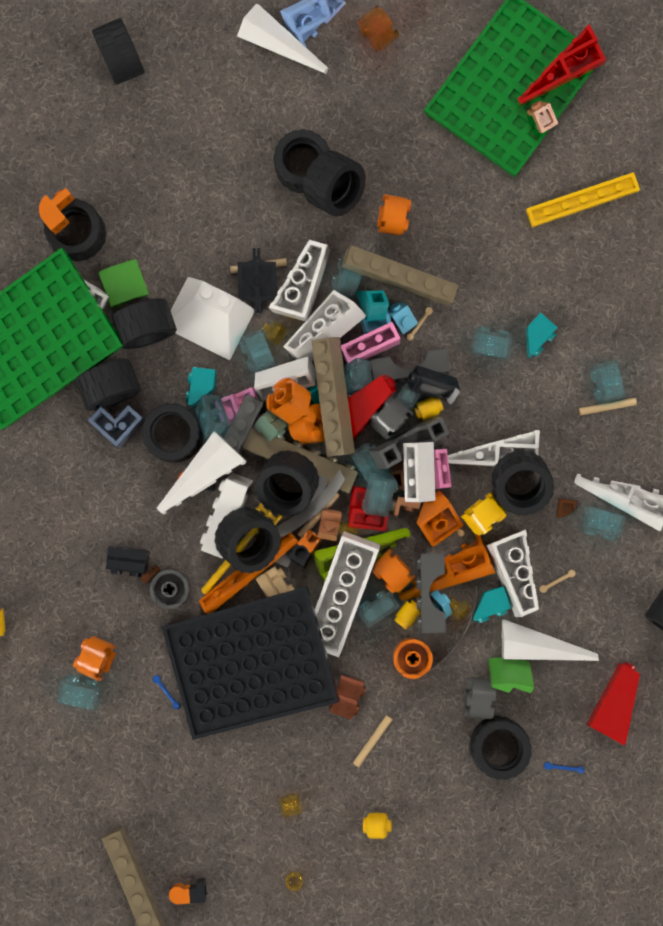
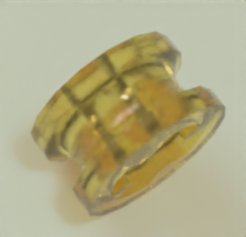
(294, 887)

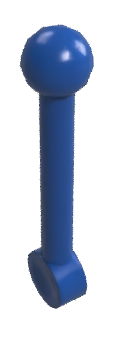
(156, 679)
(548, 766)

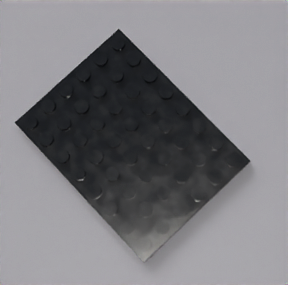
(251, 663)

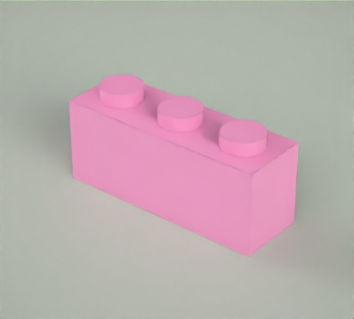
(371, 343)

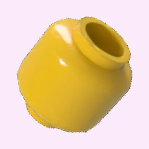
(377, 825)

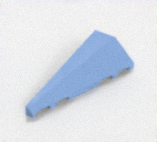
(307, 15)

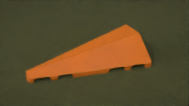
(466, 566)

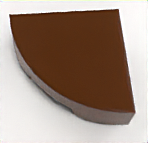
(565, 507)
(147, 577)

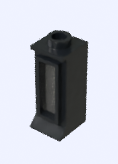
(434, 384)

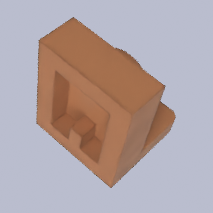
(543, 116)
(408, 506)
(329, 524)

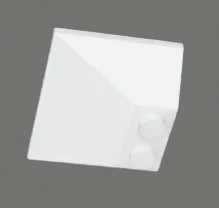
(210, 317)

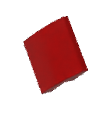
(357, 516)

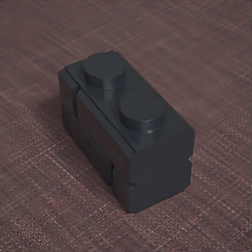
(128, 560)

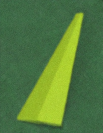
(324, 557)

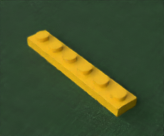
(582, 200)

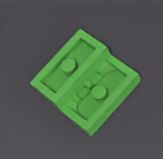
(123, 283)
(510, 674)

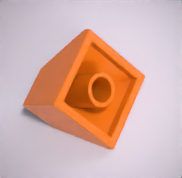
(438, 519)

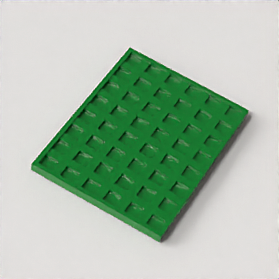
(484, 88)
(48, 335)

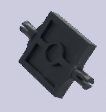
(257, 281)

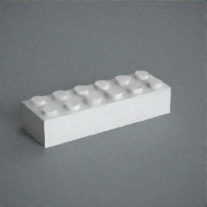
(344, 589)

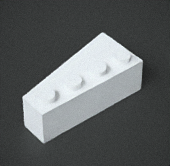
(300, 289)
(330, 319)
(232, 497)
(515, 572)

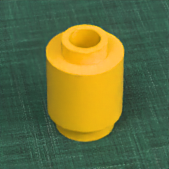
(428, 408)
(407, 614)

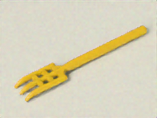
(240, 547)

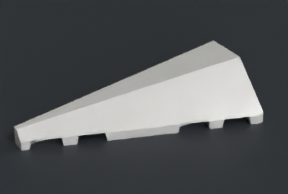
(266, 32)
(490, 453)
(209, 464)
(641, 505)
(525, 643)

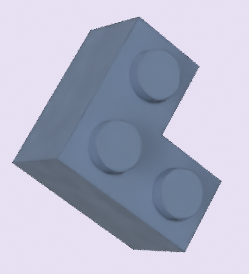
(117, 429)

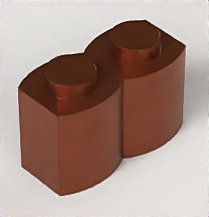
(349, 691)

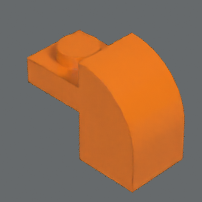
(51, 210)

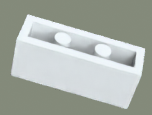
(298, 370)
(419, 471)

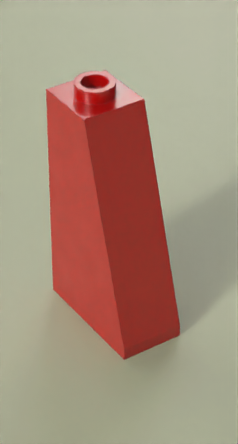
(368, 401)
(616, 704)

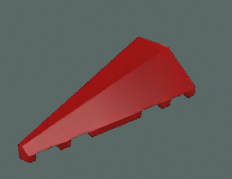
(576, 60)

